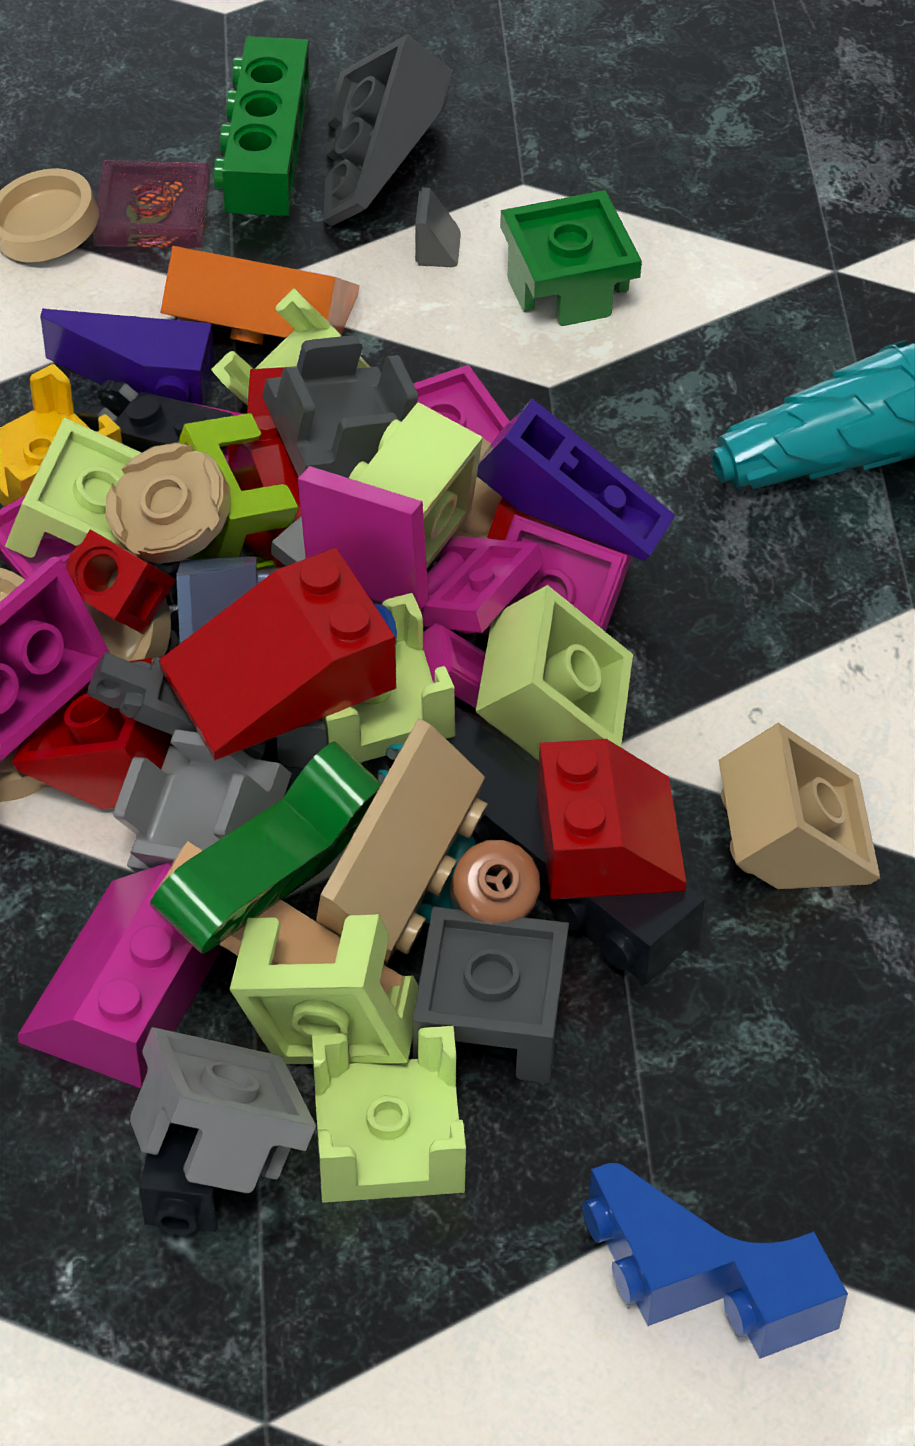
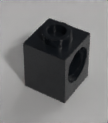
(168, 1196)

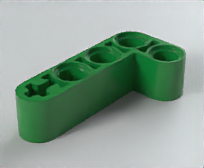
(270, 853)

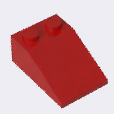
(283, 656)

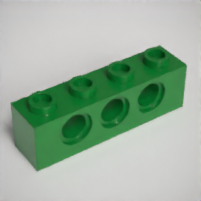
(264, 126)

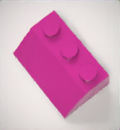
(44, 651)
(118, 982)

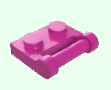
(477, 581)

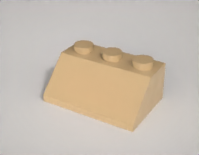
(406, 839)

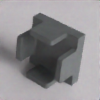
(332, 410)

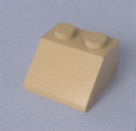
(796, 814)

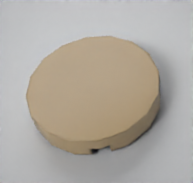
(168, 503)

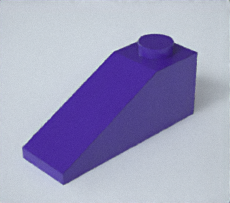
(143, 352)
(568, 483)

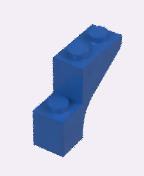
(679, 1263)

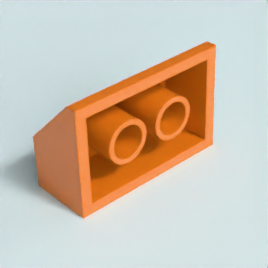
(246, 293)

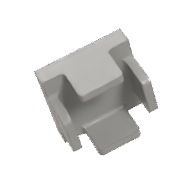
(193, 798)
(234, 1096)

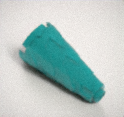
(837, 425)

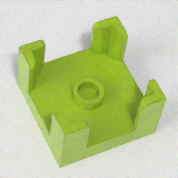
(250, 509)

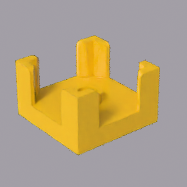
(30, 436)

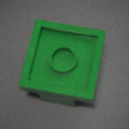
(570, 251)

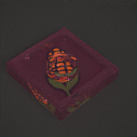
(152, 204)

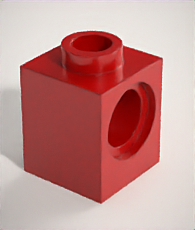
(138, 585)

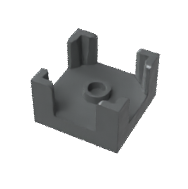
(494, 985)

